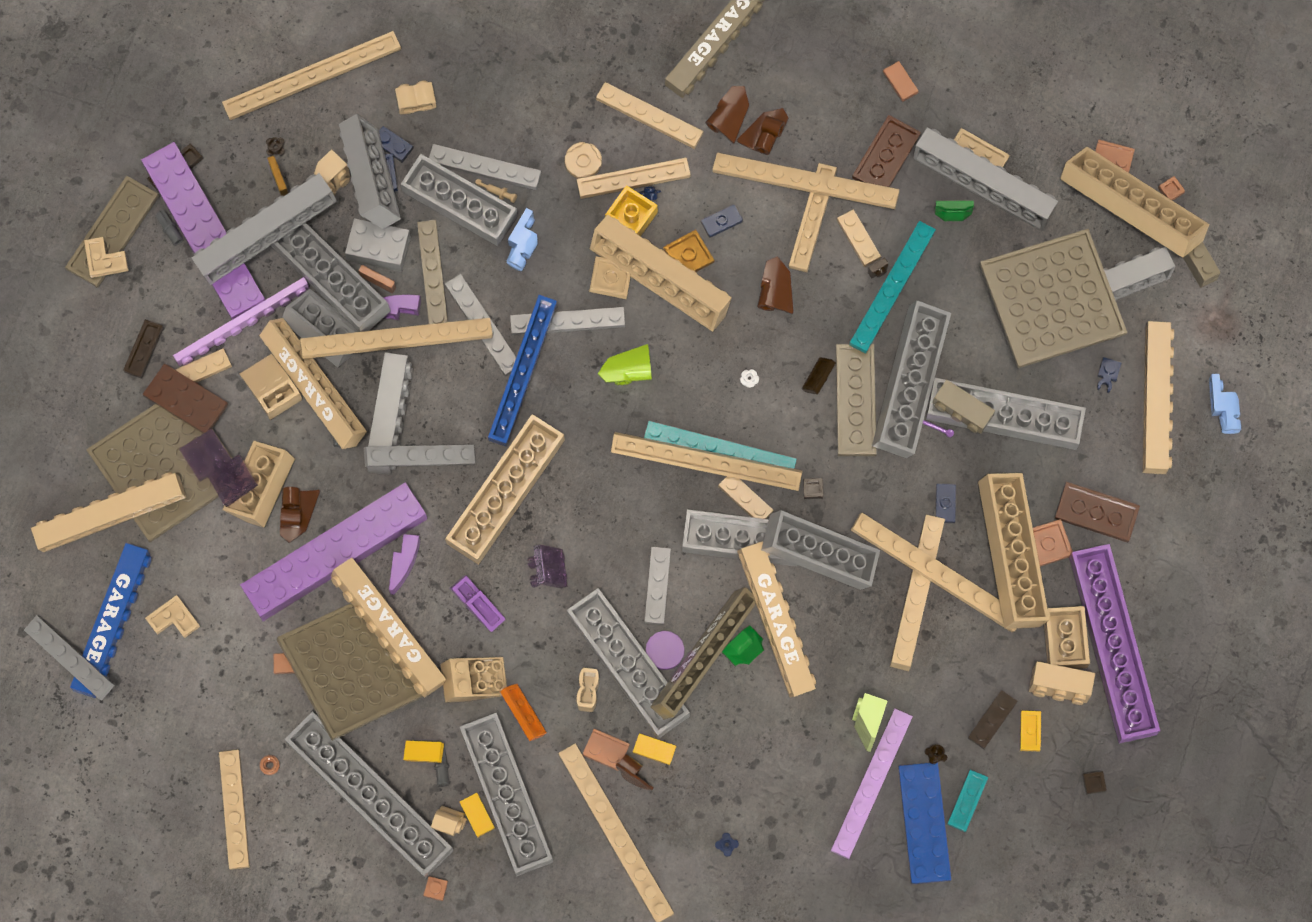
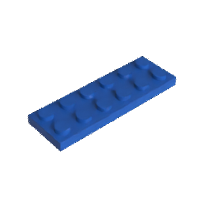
(924, 823)

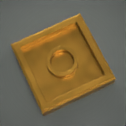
(277, 176)
(690, 251)

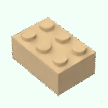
(1067, 637)
(1061, 683)

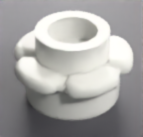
(754, 378)

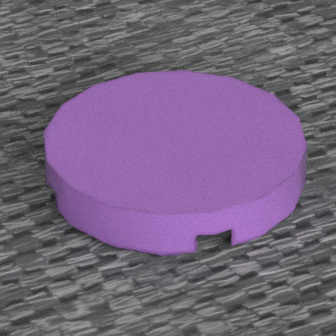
(665, 650)

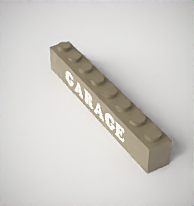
(710, 45)
(704, 653)

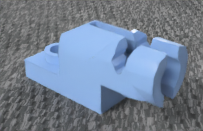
(522, 241)
(1224, 405)

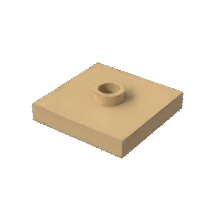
(609, 279)

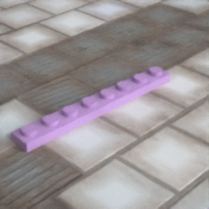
(236, 325)
(871, 784)

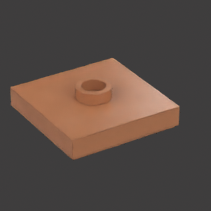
(1051, 542)

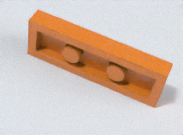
(523, 712)

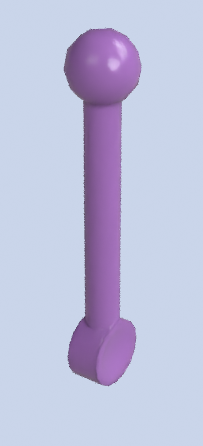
(949, 433)

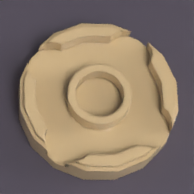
(583, 160)

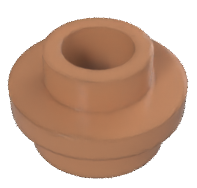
(265, 761)

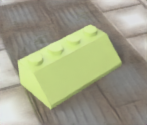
(868, 718)

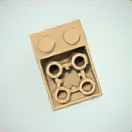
(333, 171)
(271, 386)
(473, 678)

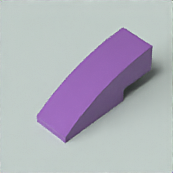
(403, 304)
(403, 562)
(477, 603)

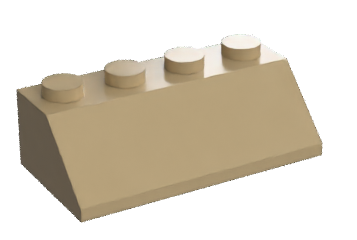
(270, 469)

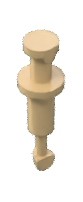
(502, 193)

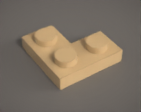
(102, 263)
(173, 613)

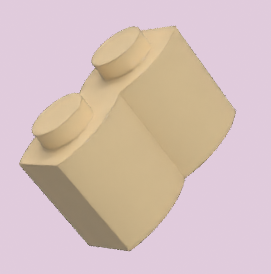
(415, 98)
(588, 686)
(448, 821)

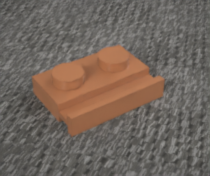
(1116, 153)
(605, 749)

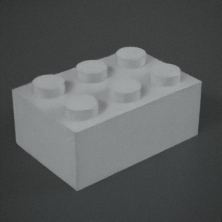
(377, 246)

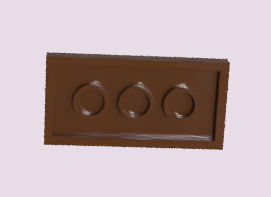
(887, 153)
(185, 399)
(1097, 512)

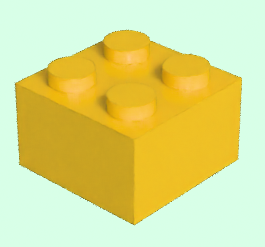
(633, 210)

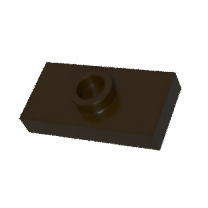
(818, 375)

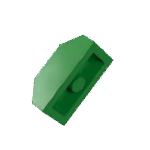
(953, 210)
(744, 647)

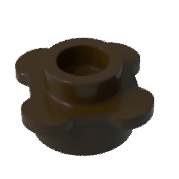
(271, 142)
(936, 749)

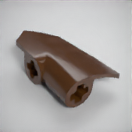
(730, 113)
(764, 131)
(776, 287)
(296, 511)
(629, 770)

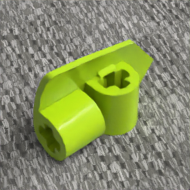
(627, 367)

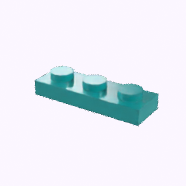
(967, 801)

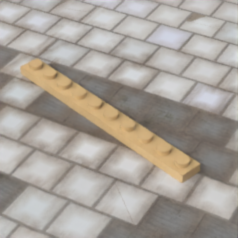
(311, 75)
(806, 181)
(396, 338)
(706, 461)
(929, 568)
(616, 833)

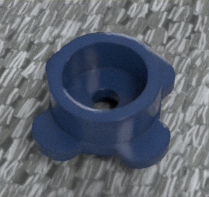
(650, 192)
(727, 850)

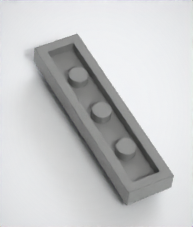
(657, 586)

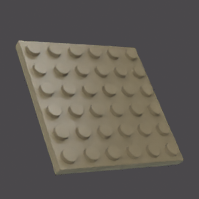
(1053, 298)
(146, 451)
(346, 671)

